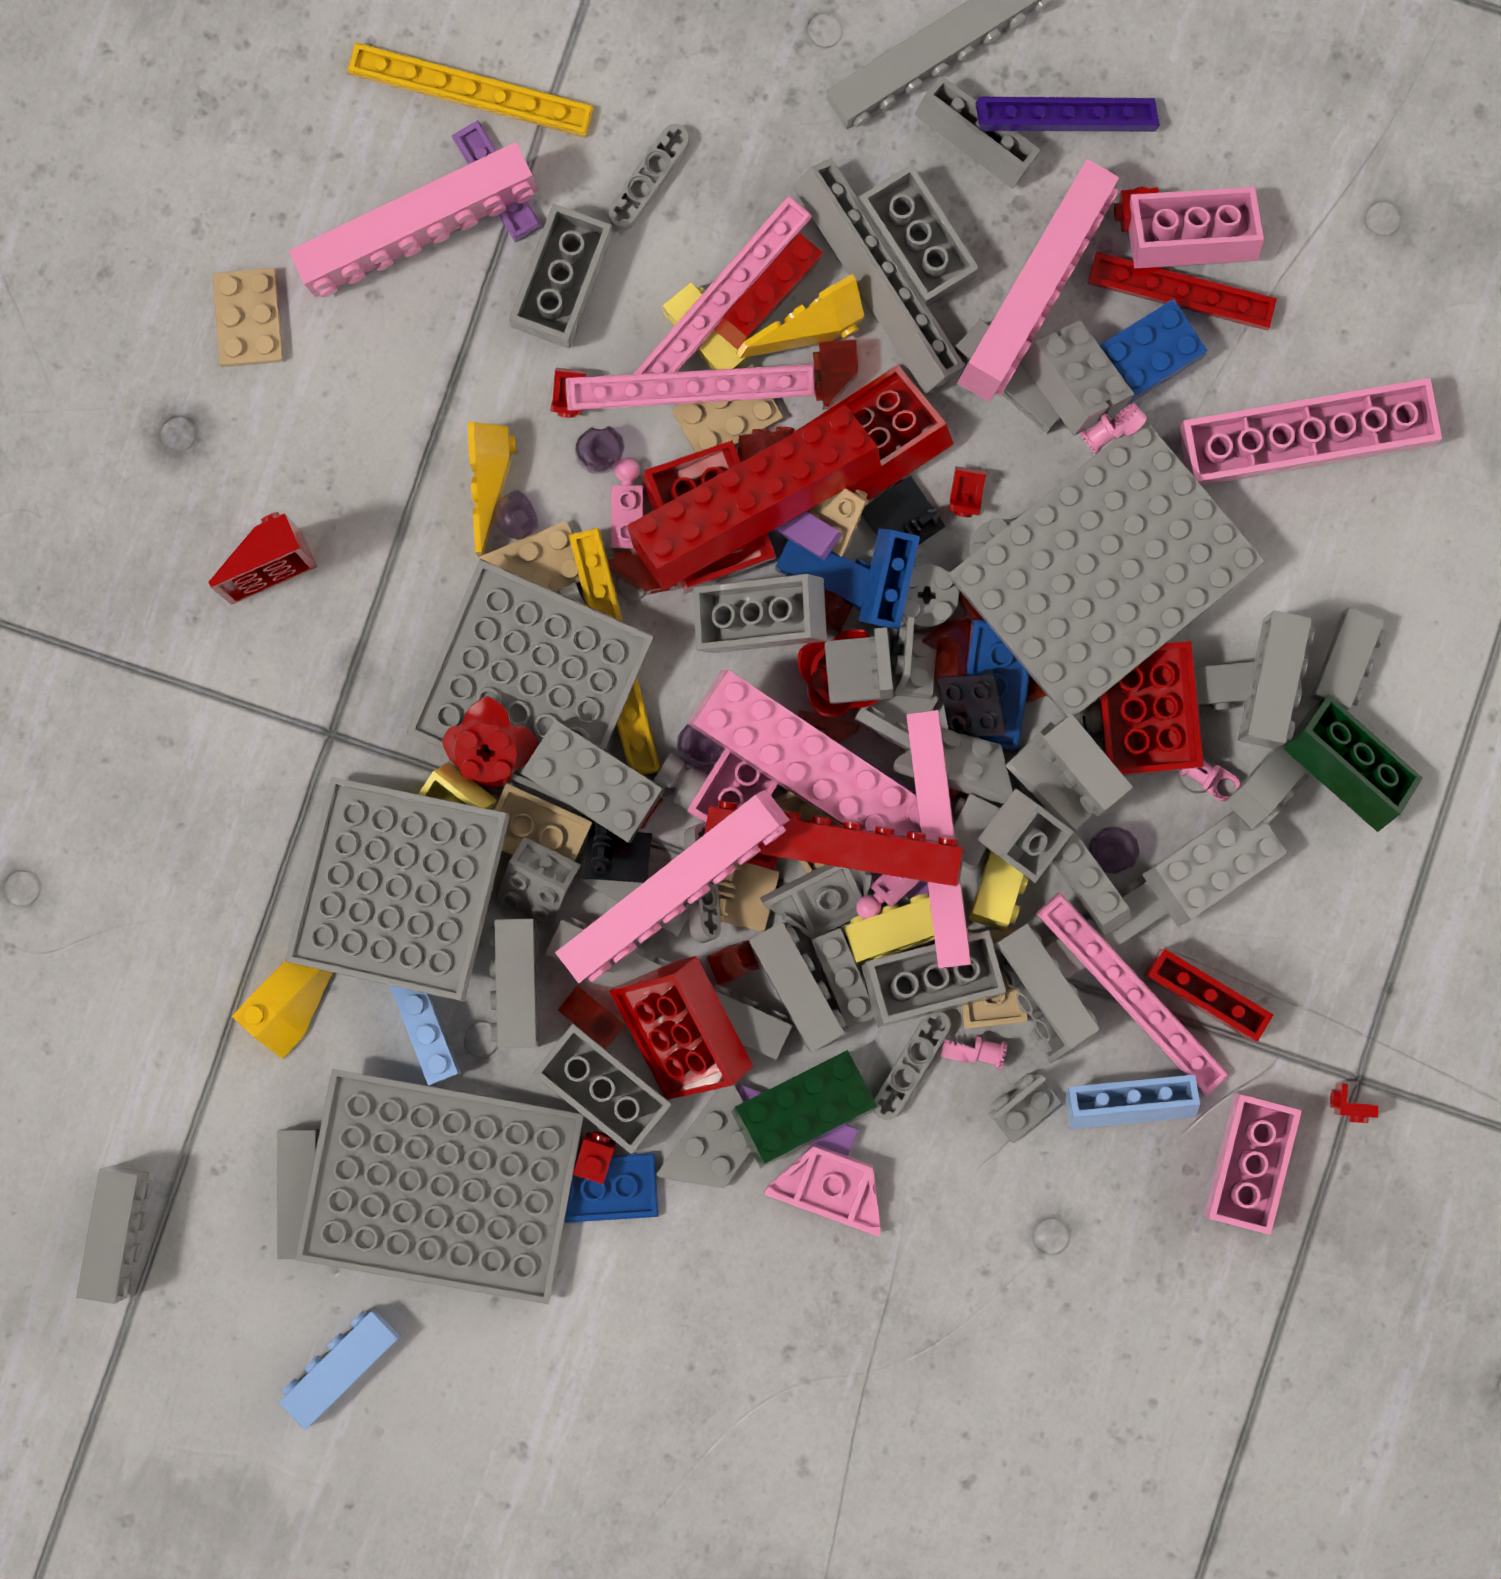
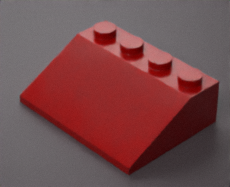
(900, 425)
(683, 474)
(263, 559)
(1154, 715)
(682, 1029)

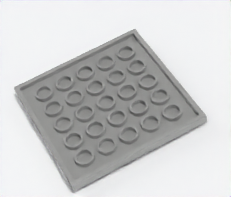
(535, 658)
(397, 888)

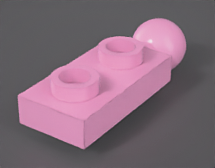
(625, 503)
(886, 889)

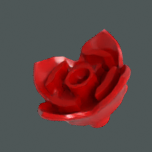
(813, 670)
(488, 725)

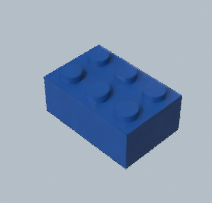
(1154, 349)

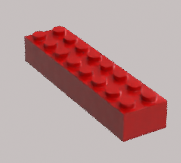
(754, 497)

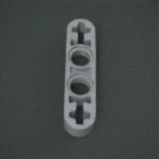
(647, 176)
(703, 918)
(915, 1067)

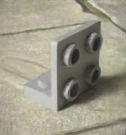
(913, 664)
(859, 669)
(889, 719)
(537, 881)
(1024, 1106)

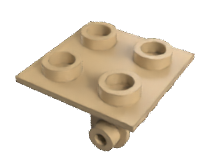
(843, 514)
(741, 896)

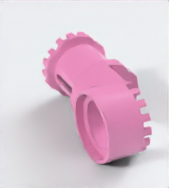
(1106, 429)
(1210, 778)
(982, 1051)

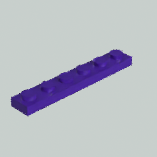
(1067, 114)

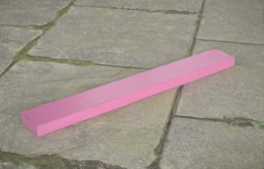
(726, 289)
(690, 387)
(937, 821)
(1131, 993)

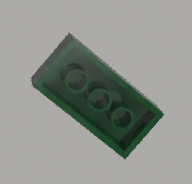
(1353, 763)
(803, 1109)

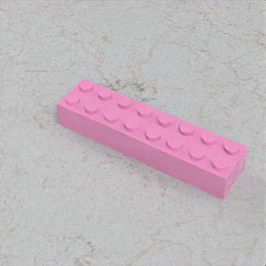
(414, 221)
(1040, 282)
(1310, 432)
(802, 757)
(667, 890)

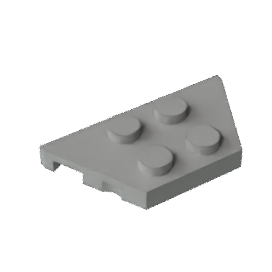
(971, 766)
(820, 899)
(711, 1146)

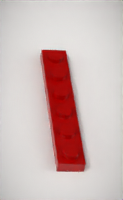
(1187, 291)

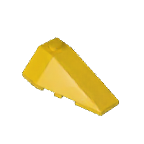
(827, 318)
(490, 461)
(283, 1006)

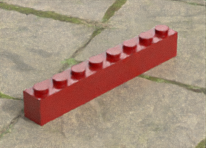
(859, 848)

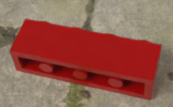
(769, 291)
(1208, 995)

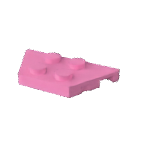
(831, 1187)

